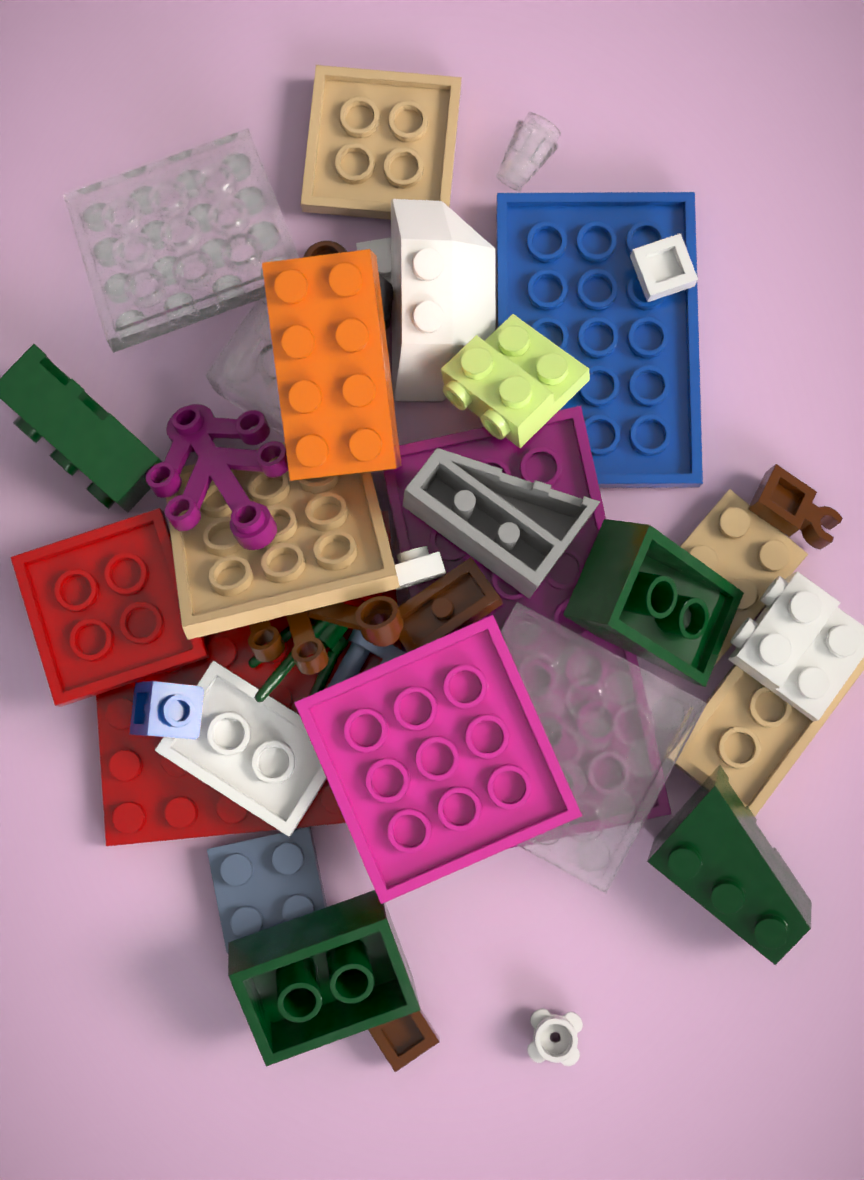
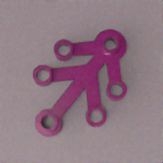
(194, 430)

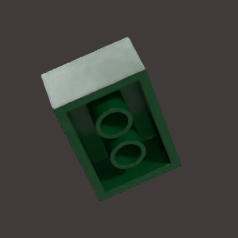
(321, 977)

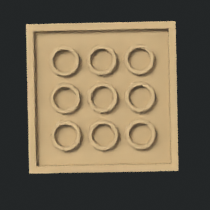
(324, 552)

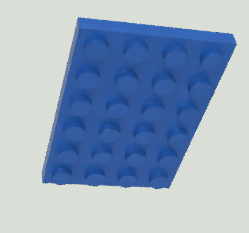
(573, 281)

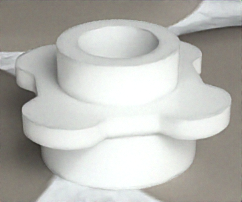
(561, 1051)

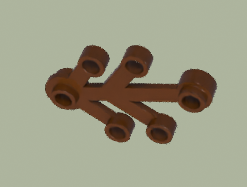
(376, 619)

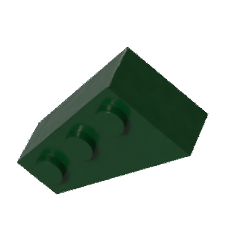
(78, 428)
(732, 870)

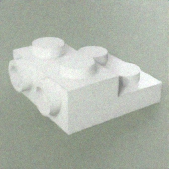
(800, 645)

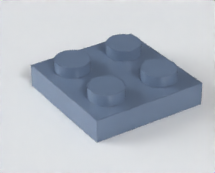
(265, 882)

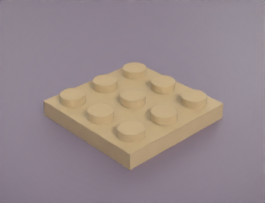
(379, 140)

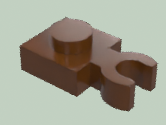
(788, 507)

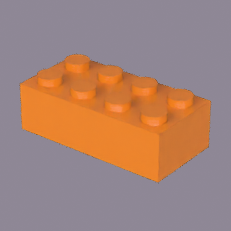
(332, 364)

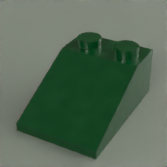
(654, 600)

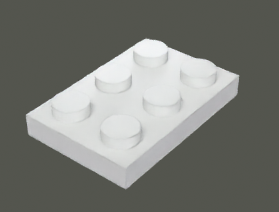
(250, 751)

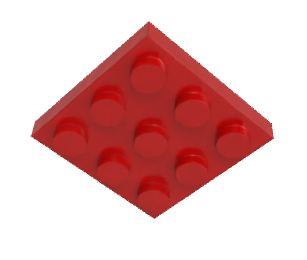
(106, 607)

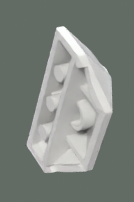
(439, 294)

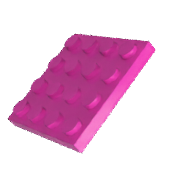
(437, 759)

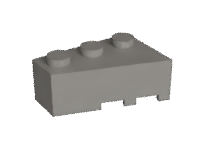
(497, 518)

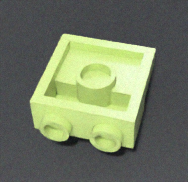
(513, 380)

